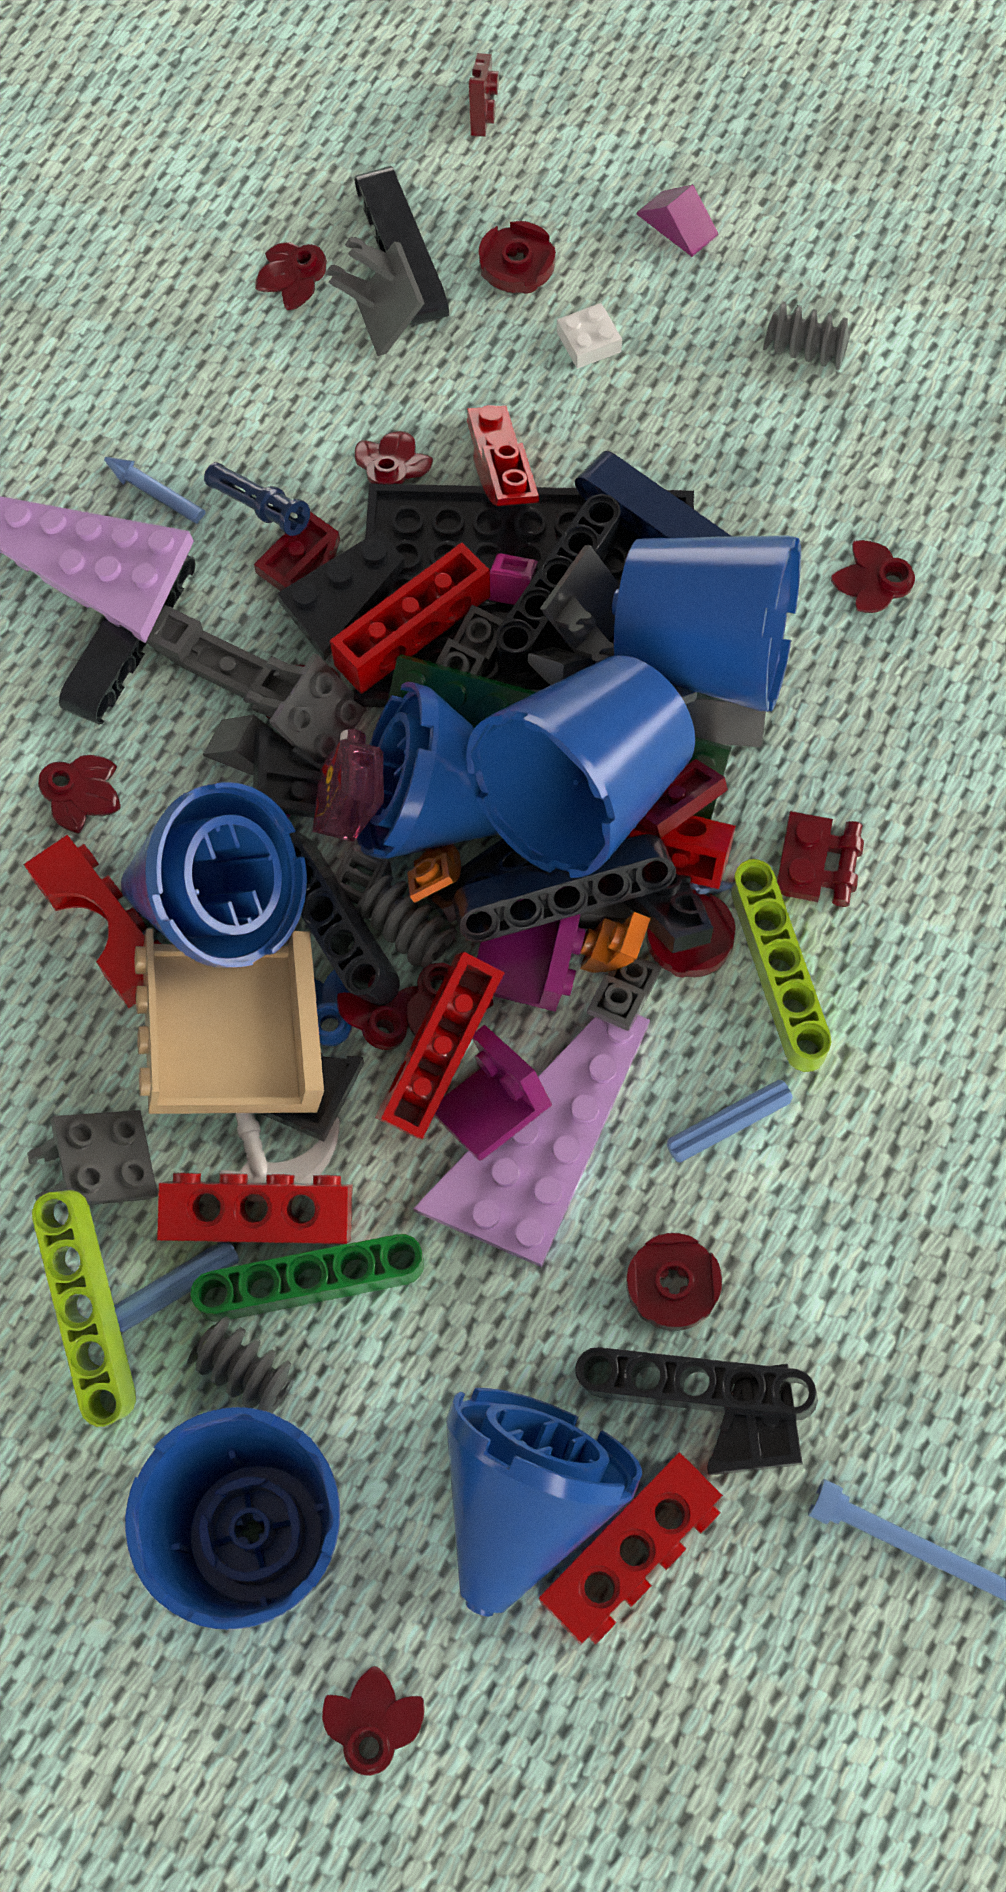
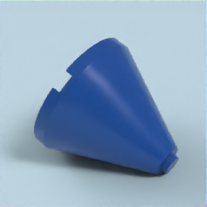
(425, 778)
(220, 876)
(526, 1491)

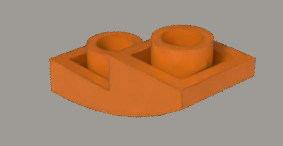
(434, 871)
(613, 944)

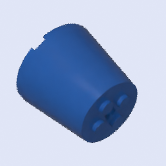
(711, 613)
(581, 762)
(198, 1499)

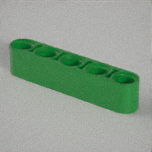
(286, 1270)

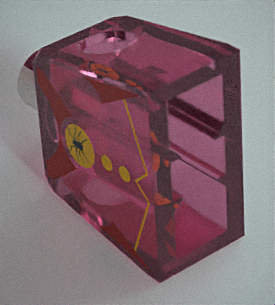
(349, 787)

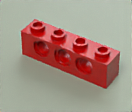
(411, 617)
(698, 849)
(439, 1045)
(182, 1221)
(675, 1484)

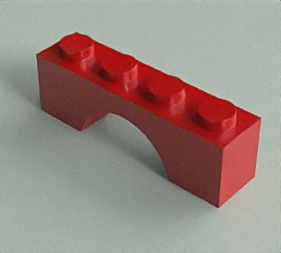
(69, 881)

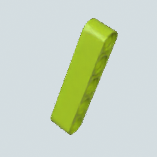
(782, 945)
(75, 1329)

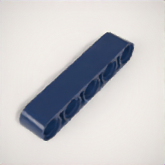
(644, 505)

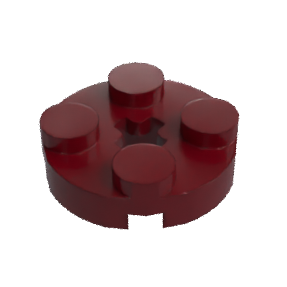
(519, 275)
(704, 958)
(693, 1263)

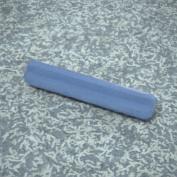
(729, 1121)
(173, 1285)

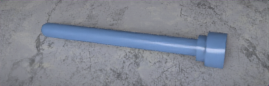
(835, 1507)

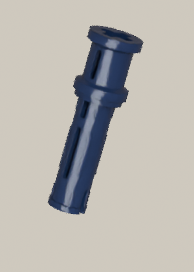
(224, 480)

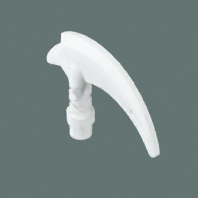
(303, 1167)

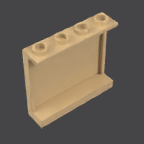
(229, 1033)

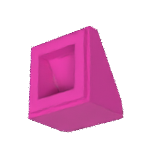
(510, 577)

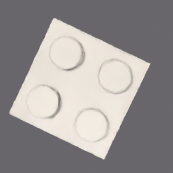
(589, 335)

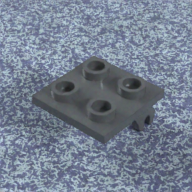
(389, 297)
(583, 606)
(314, 710)
(100, 1156)

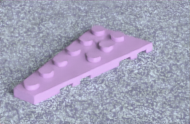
(97, 559)
(528, 1182)

